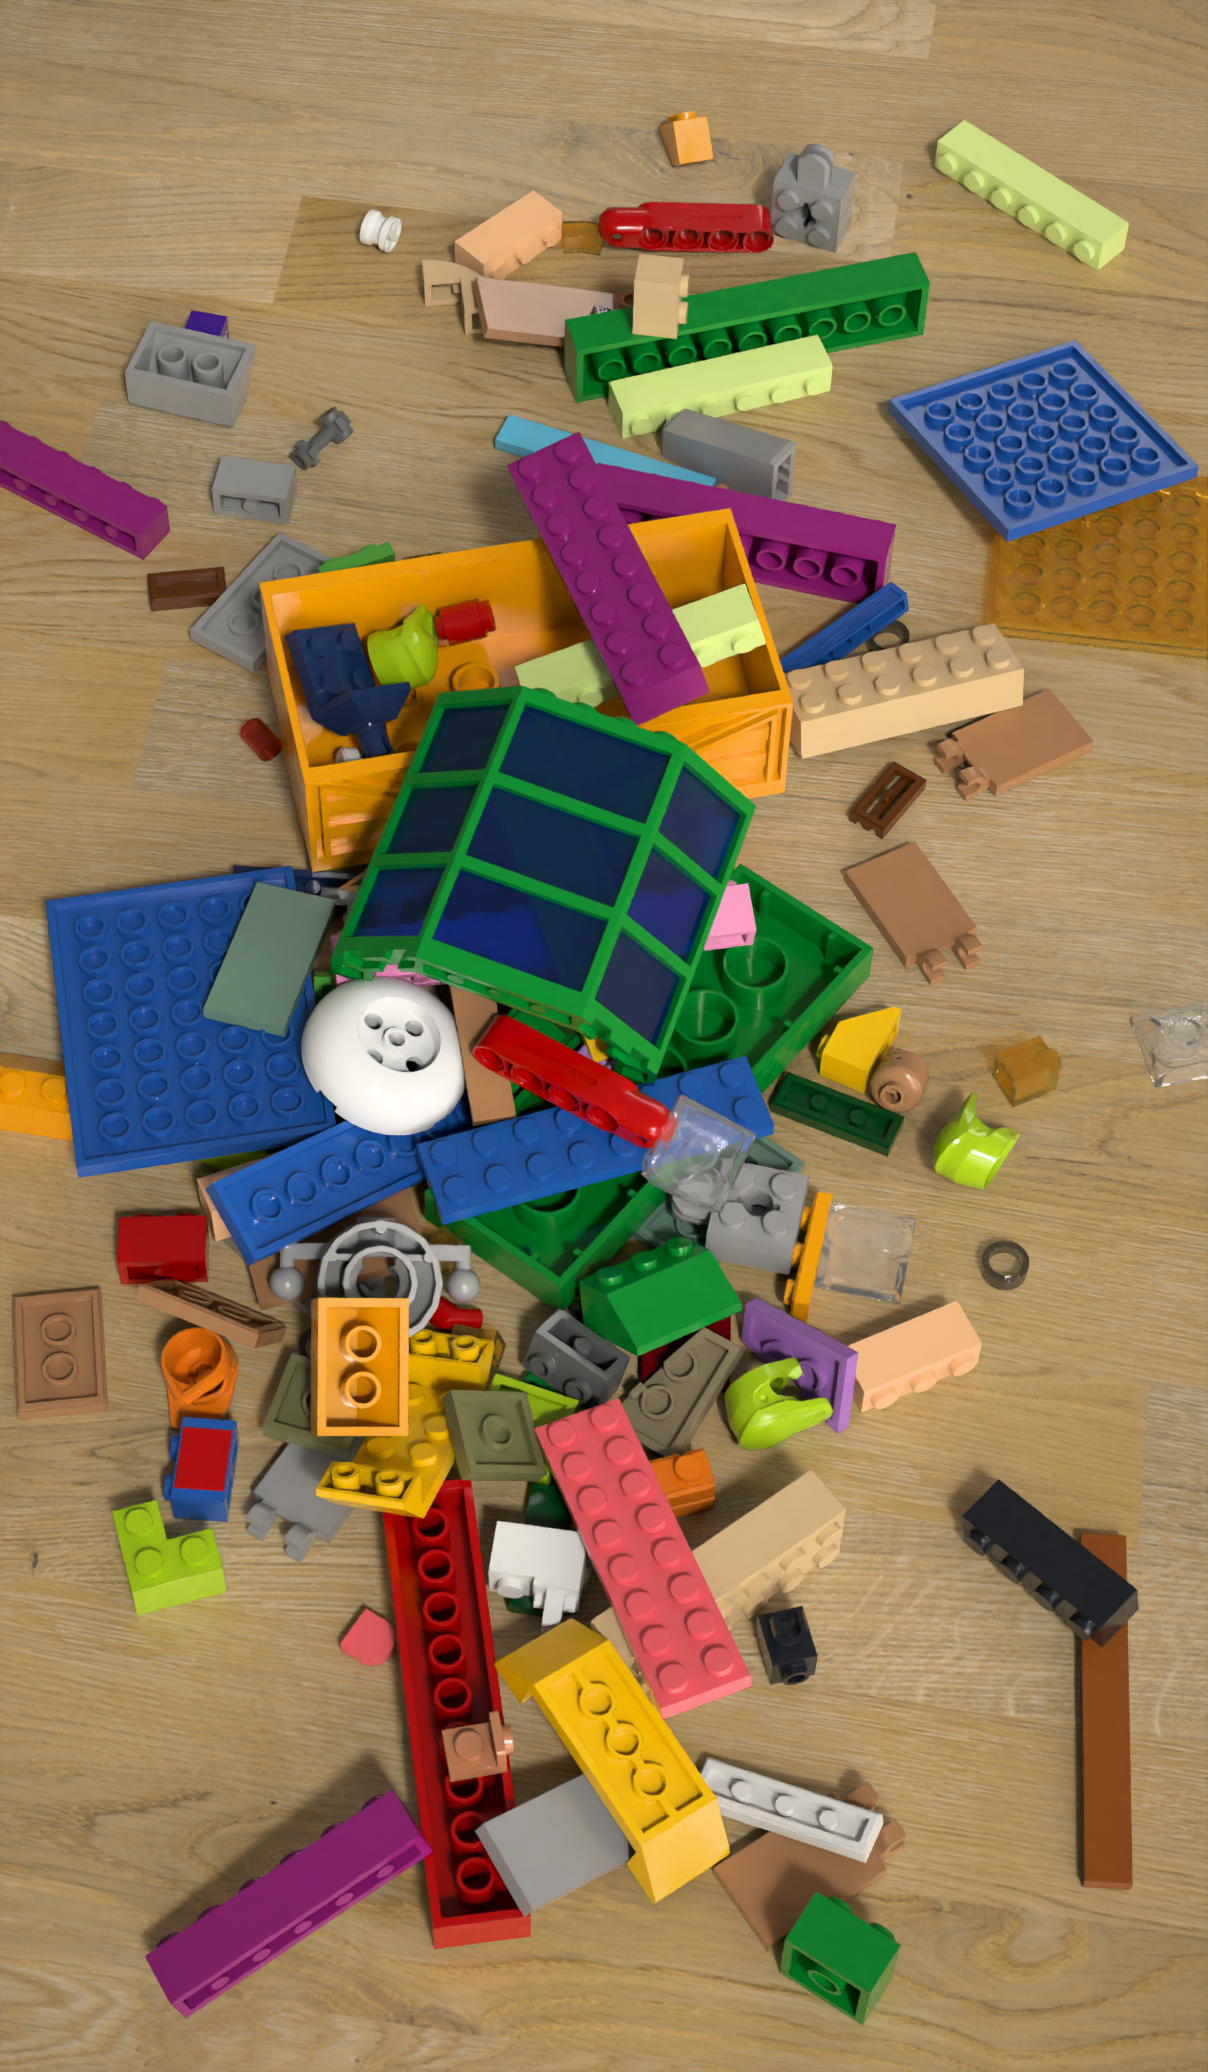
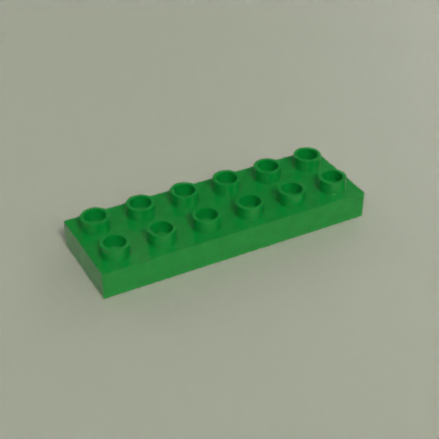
(741, 1003)

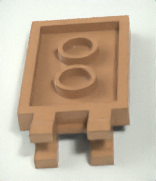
(1013, 746)
(915, 910)
(780, 1875)

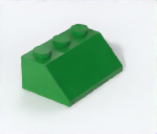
(657, 1296)

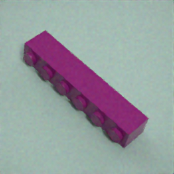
(80, 493)
(287, 1903)

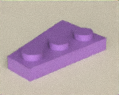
(825, 1362)

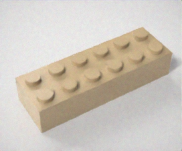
(903, 690)
(758, 1556)

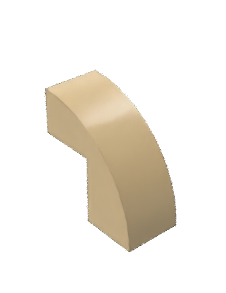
(452, 284)

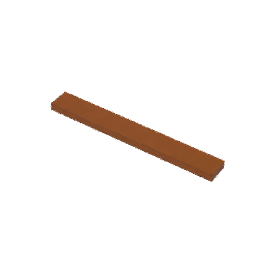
(1106, 1743)

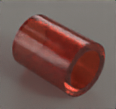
(261, 739)

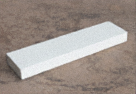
(792, 1811)

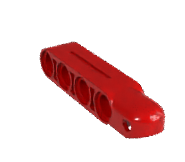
(689, 227)
(570, 1081)

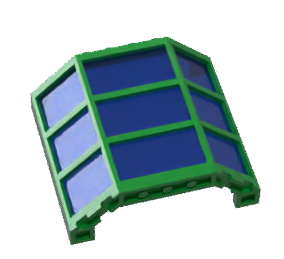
(551, 867)

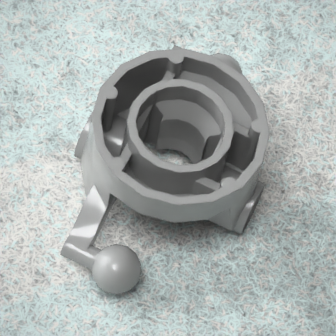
(413, 1267)

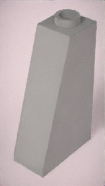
(731, 453)

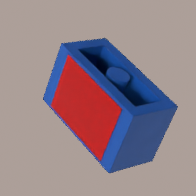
(203, 1469)

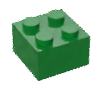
(840, 1956)

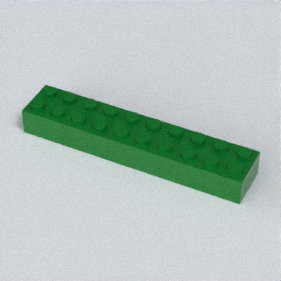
(840, 304)

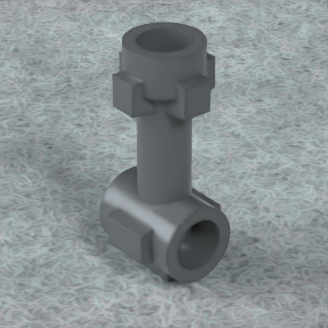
(335, 427)

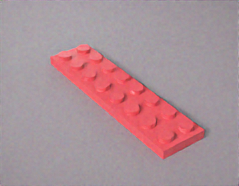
(642, 1559)

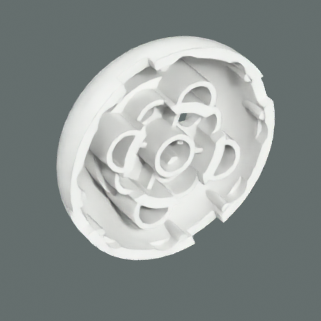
(360, 1048)

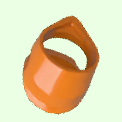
(199, 1375)

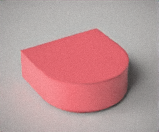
(369, 1640)

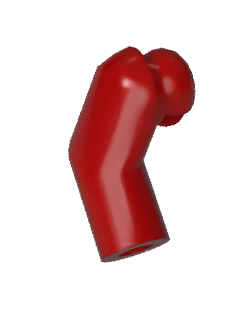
(449, 1314)

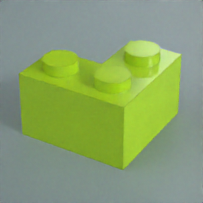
(165, 1570)

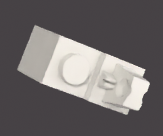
(540, 1565)

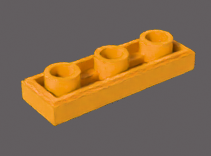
(807, 1257)

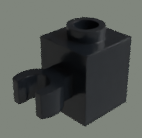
(786, 1646)

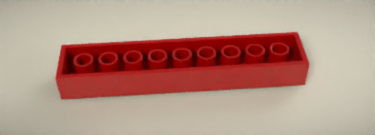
(450, 1685)

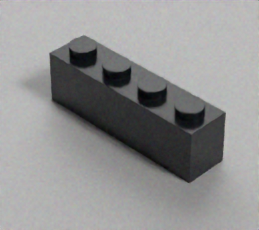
(1049, 1564)

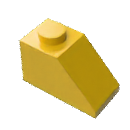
(857, 1047)

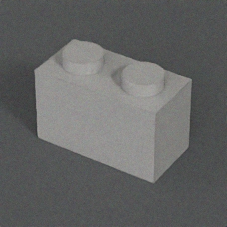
(254, 489)

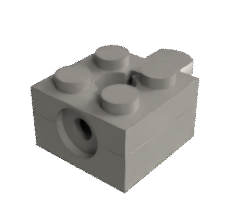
(813, 193)
(753, 1233)

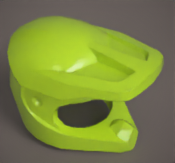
(407, 651)
(970, 1150)
(761, 1415)

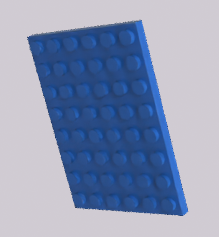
(139, 1057)

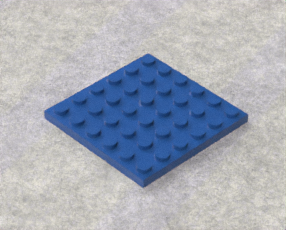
(1042, 440)

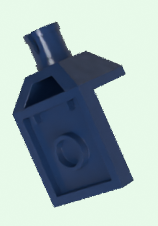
(342, 687)

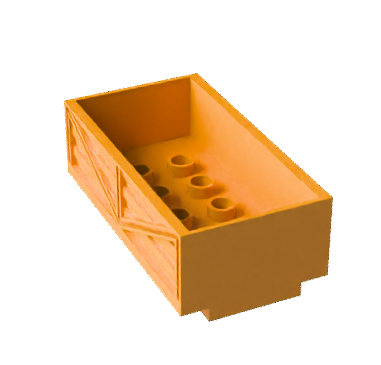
(344, 806)

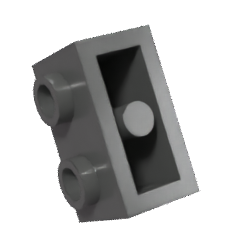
(575, 1360)

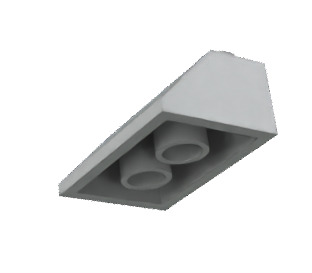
(190, 373)

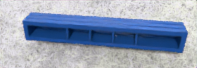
(850, 629)

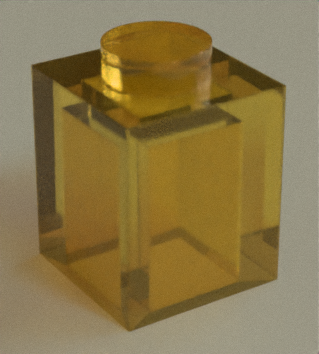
(1027, 1071)

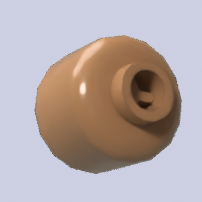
(899, 1081)

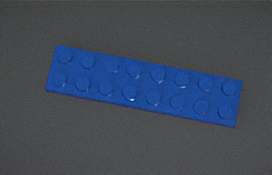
(561, 1152)
(322, 1182)

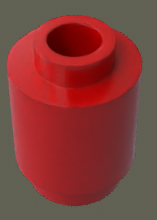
(465, 621)

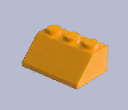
(34, 1097)
(359, 1366)

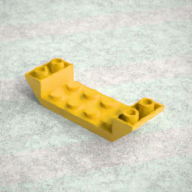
(407, 1471)
(623, 1753)

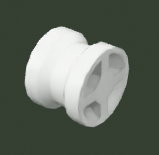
(380, 230)

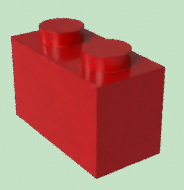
(163, 1248)

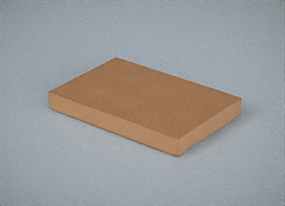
(211, 1312)
(59, 1354)

